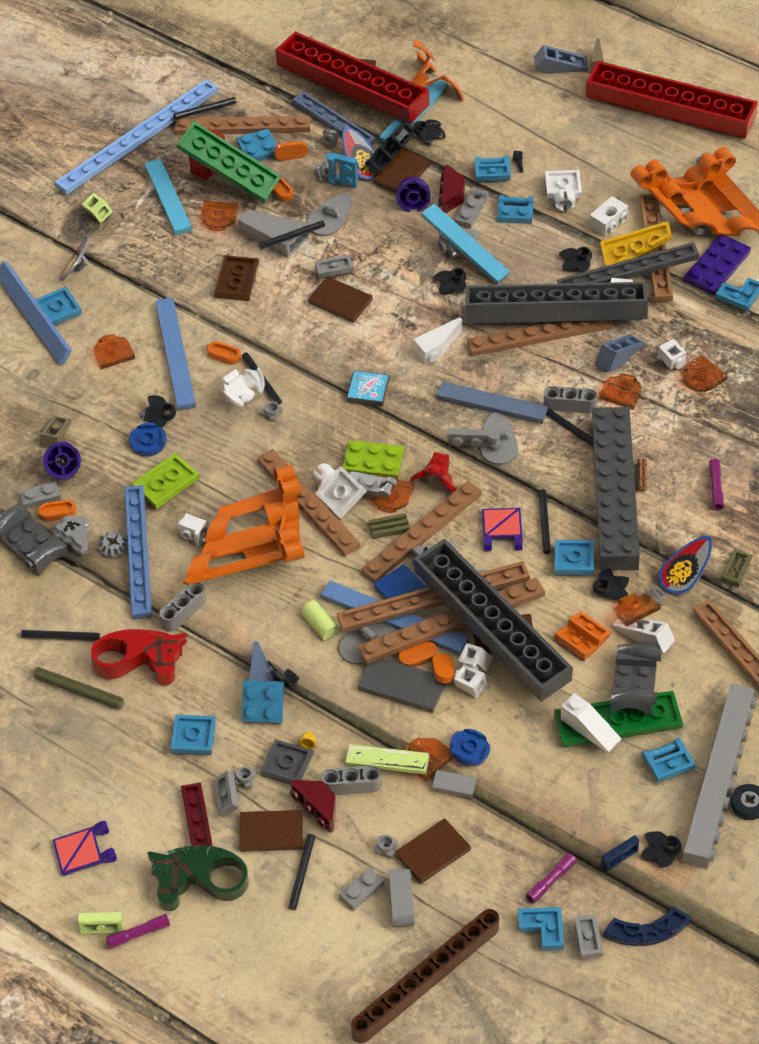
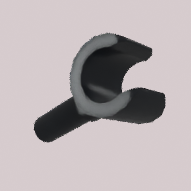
(517, 156)

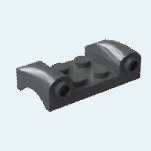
(29, 540)
(635, 677)

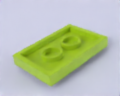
(373, 459)
(167, 480)

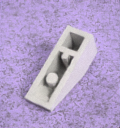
(436, 342)
(647, 632)
(589, 723)

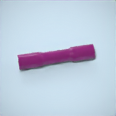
(717, 494)
(560, 869)
(126, 935)

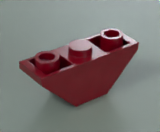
(451, 189)
(316, 800)

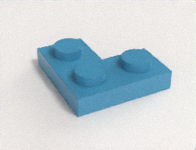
(740, 298)
(544, 920)

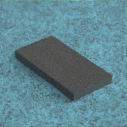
(402, 684)

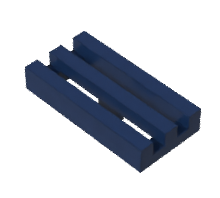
(620, 853)

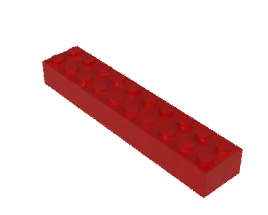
(352, 77)
(671, 99)

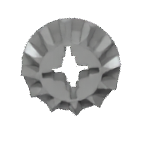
(115, 549)

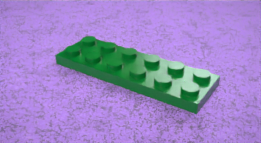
(228, 161)
(628, 721)

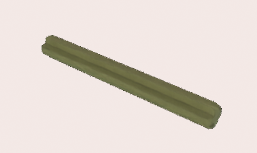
(79, 687)

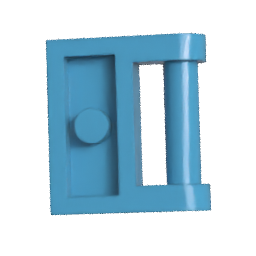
(347, 168)
(492, 169)
(515, 214)
(671, 764)

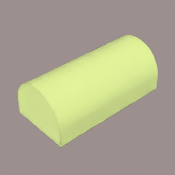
(319, 620)
(101, 922)

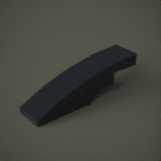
(390, 147)

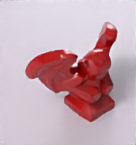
(437, 467)

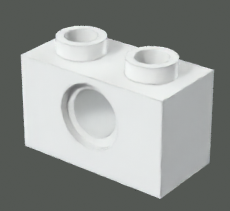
(608, 216)

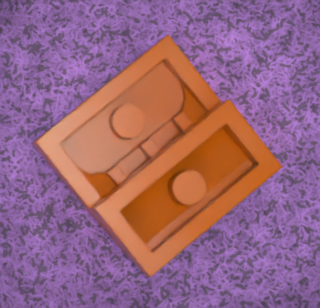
(582, 635)

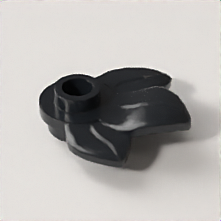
(429, 130)
(576, 259)
(451, 281)
(155, 412)
(613, 585)
(287, 676)
(659, 850)

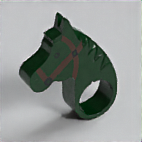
(194, 865)

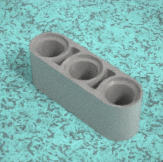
(570, 399)
(182, 606)
(361, 775)
(401, 897)

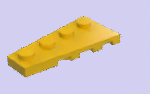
(635, 243)

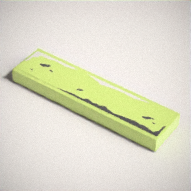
(387, 759)

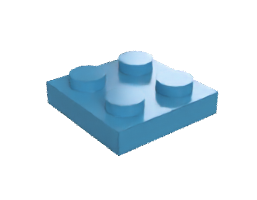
(258, 145)
(59, 306)
(574, 557)
(263, 701)
(193, 734)

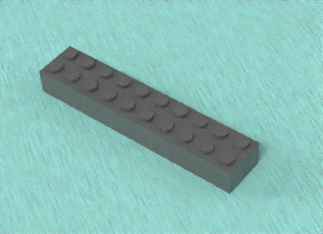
(556, 302)
(615, 489)
(493, 620)

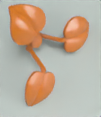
(420, 78)

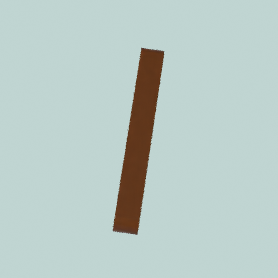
(423, 984)

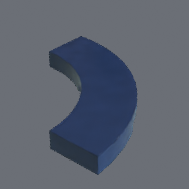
(647, 934)

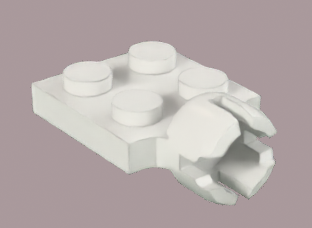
(563, 188)
(337, 489)

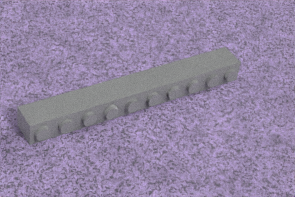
(718, 776)

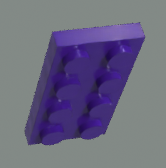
(717, 264)

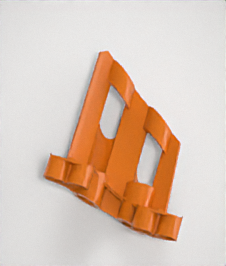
(704, 190)
(261, 544)

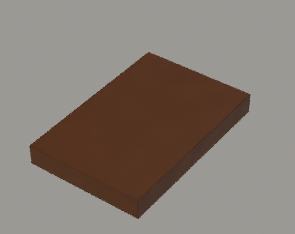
(399, 168)
(236, 278)
(340, 299)
(271, 830)
(432, 850)

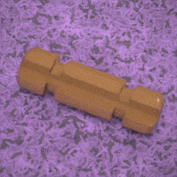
(642, 474)

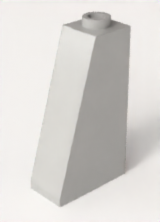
(266, 226)

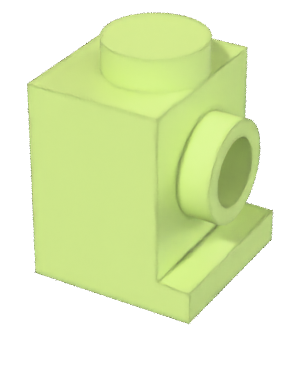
(97, 207)

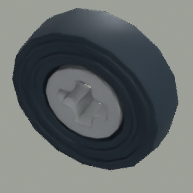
(738, 801)

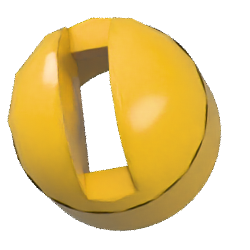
(307, 740)

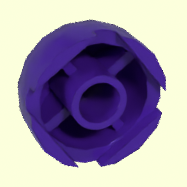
(413, 194)
(67, 453)

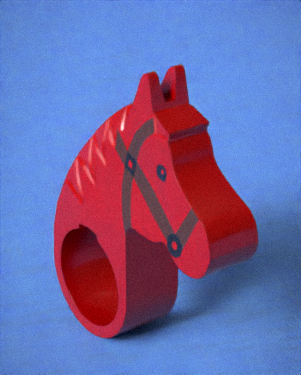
(140, 647)

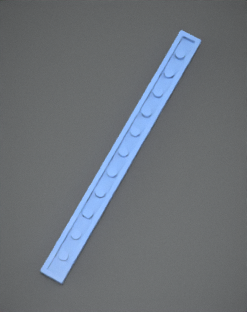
(134, 137)

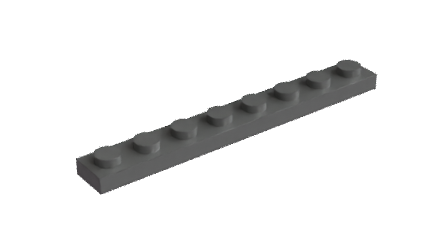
(636, 266)

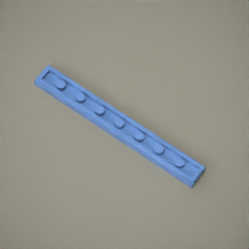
(34, 313)
(175, 354)
(138, 552)
(351, 599)

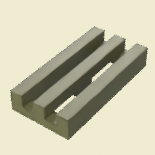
(387, 523)
(731, 579)

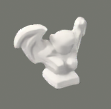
(240, 386)

